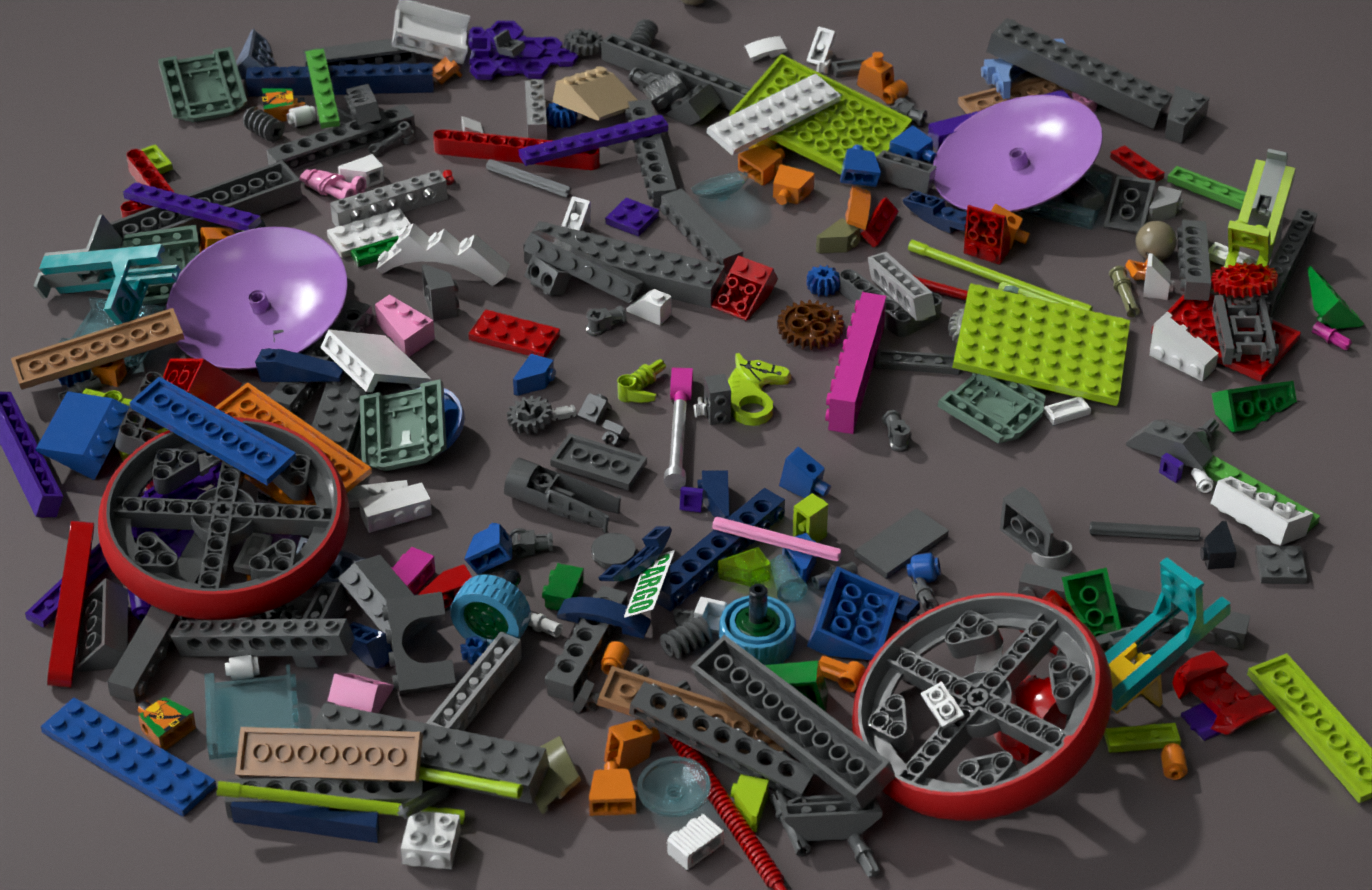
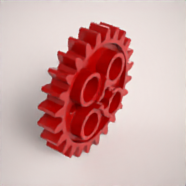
(1244, 280)

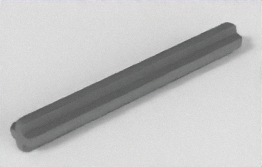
(528, 178)
(1144, 530)

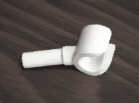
(823, 67)
(700, 408)

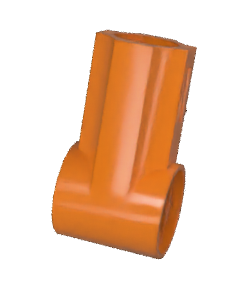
(845, 674)

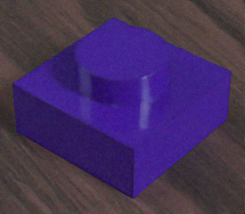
(1171, 467)
(691, 499)

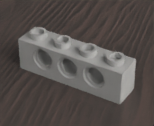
(536, 109)

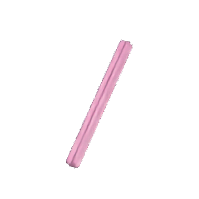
(777, 539)

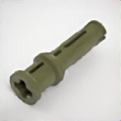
(1122, 285)

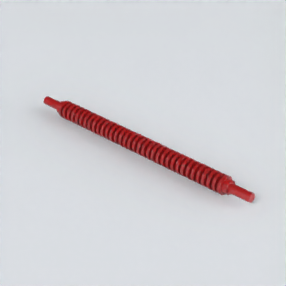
(735, 821)

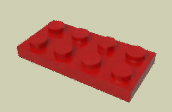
(514, 334)

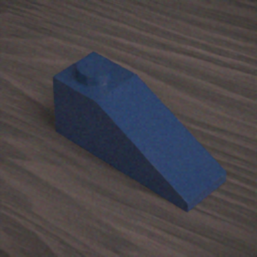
(715, 492)
(370, 645)

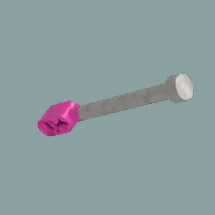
(679, 392)

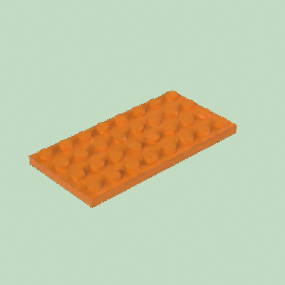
(254, 404)

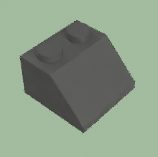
(439, 293)

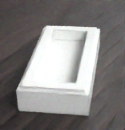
(1067, 410)

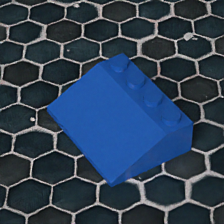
(83, 432)
(852, 617)

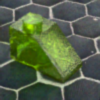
(745, 568)

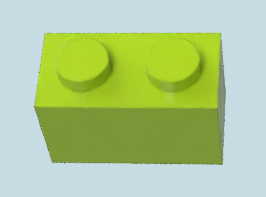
(811, 517)

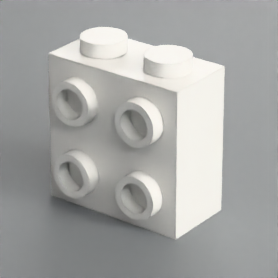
(431, 840)

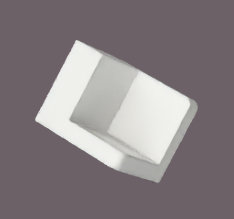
(711, 611)

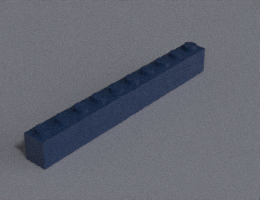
(380, 78)

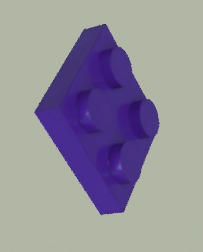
(632, 216)

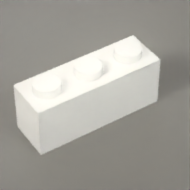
(395, 507)

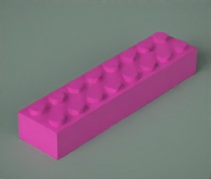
(856, 363)

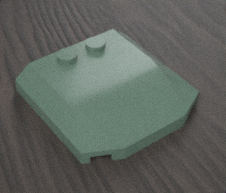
(203, 85)
(180, 248)
(995, 406)
(403, 427)

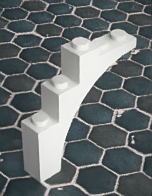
(444, 248)

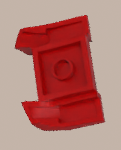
(1220, 692)

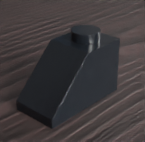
(1219, 548)

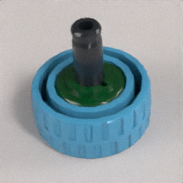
(491, 606)
(760, 626)

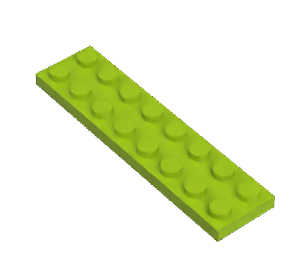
(1317, 723)

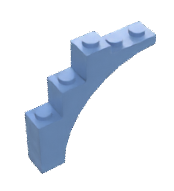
(1002, 74)

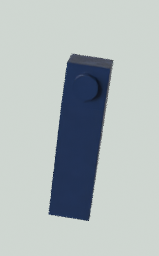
(289, 366)

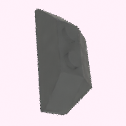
(1176, 439)
(828, 817)

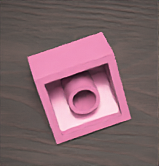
(359, 692)

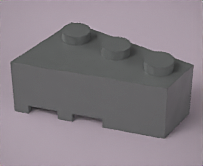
(1185, 114)

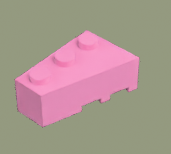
(404, 325)

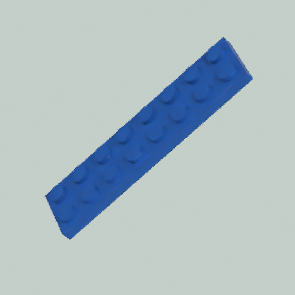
(213, 430)
(128, 756)

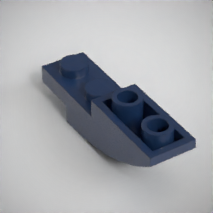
(934, 211)

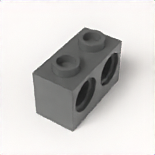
(547, 277)

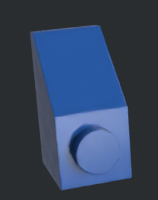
(534, 375)
(803, 562)

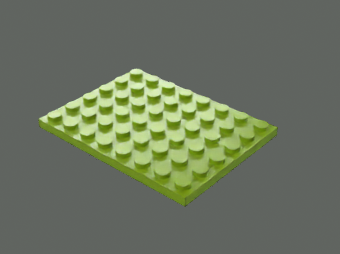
(835, 129)
(1042, 344)

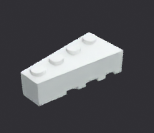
(1261, 511)

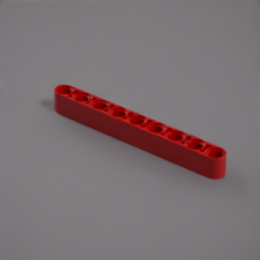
(504, 149)
(70, 604)

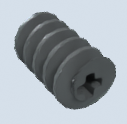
(644, 32)
(263, 124)
(686, 637)

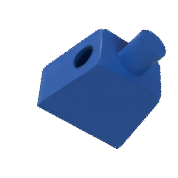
(913, 145)
(860, 167)
(803, 475)
(489, 548)

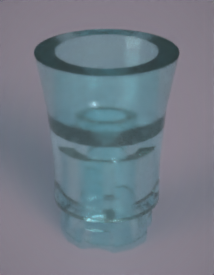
(788, 582)

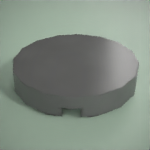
(612, 549)

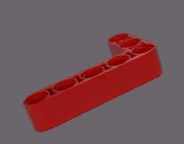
(144, 173)

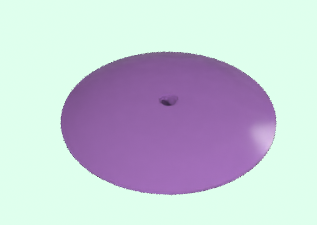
(1018, 153)
(255, 285)

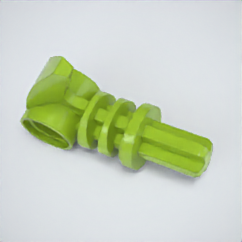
(631, 385)

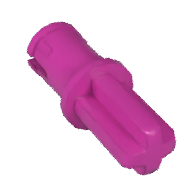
(1331, 336)

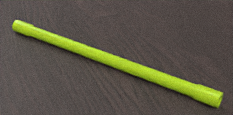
(926, 250)
(501, 788)
(237, 790)

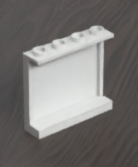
(430, 31)
(372, 359)

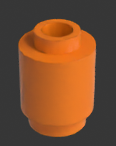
(896, 90)
(615, 655)
(1173, 761)

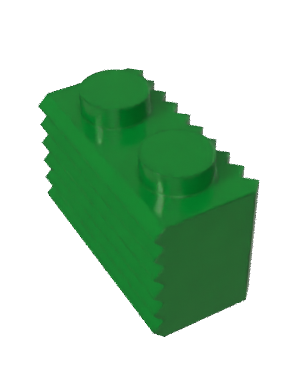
(563, 584)

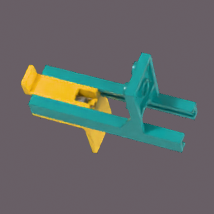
(1140, 673)

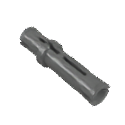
(795, 838)

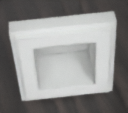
(470, 125)

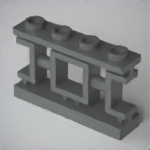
(1244, 317)

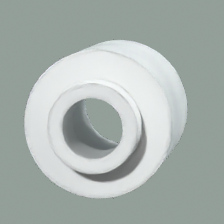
(301, 116)
(242, 667)

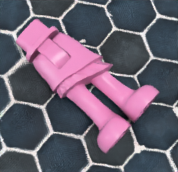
(330, 183)

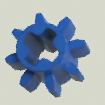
(473, 649)

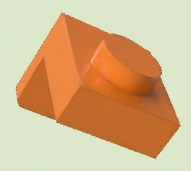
(446, 69)
(1137, 269)

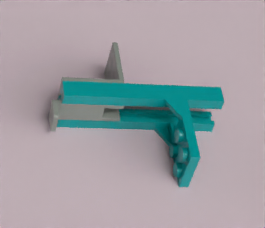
(91, 270)

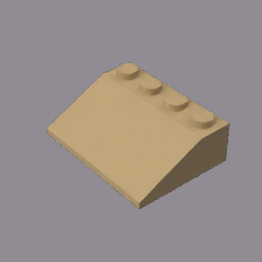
(593, 94)

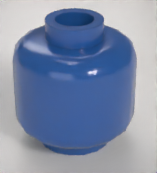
(925, 567)

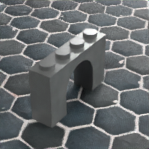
(411, 675)

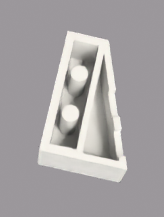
(1181, 350)

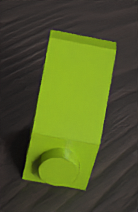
(750, 798)

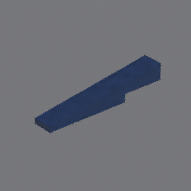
(308, 819)

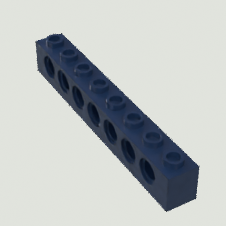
(702, 560)

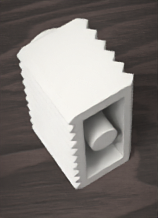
(695, 841)

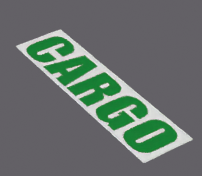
(649, 585)

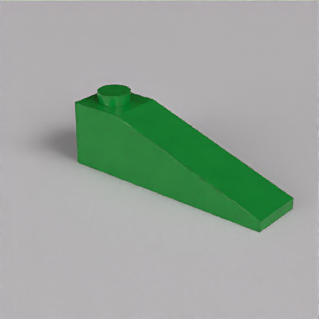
(1329, 305)
(1248, 406)
(1092, 600)

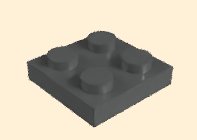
(1280, 564)

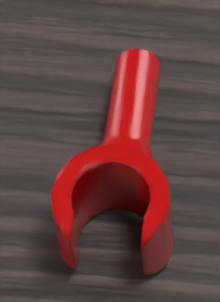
(447, 174)

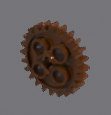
(810, 324)

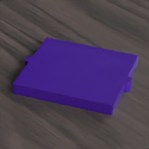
(1201, 720)

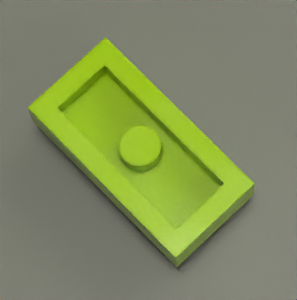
(158, 159)

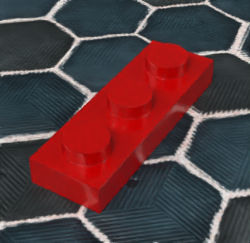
(1136, 164)
(879, 222)

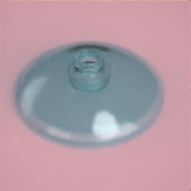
(721, 186)
(671, 778)

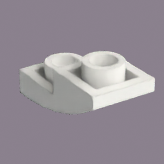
(769, 46)
(942, 705)

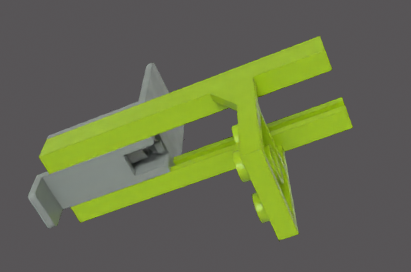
(1262, 208)

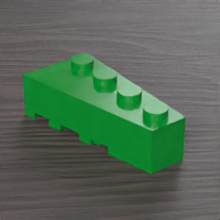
(805, 678)

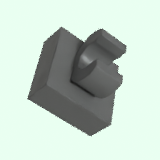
(616, 431)
(586, 698)

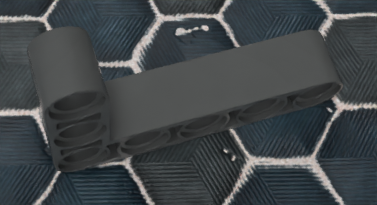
(896, 318)
(132, 431)

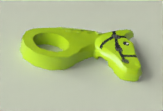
(746, 388)

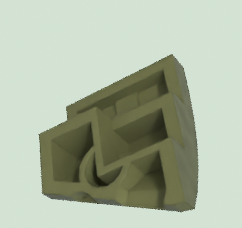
(560, 776)

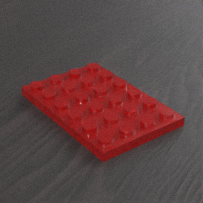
(1200, 323)

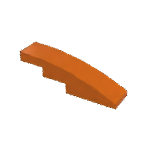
(858, 207)

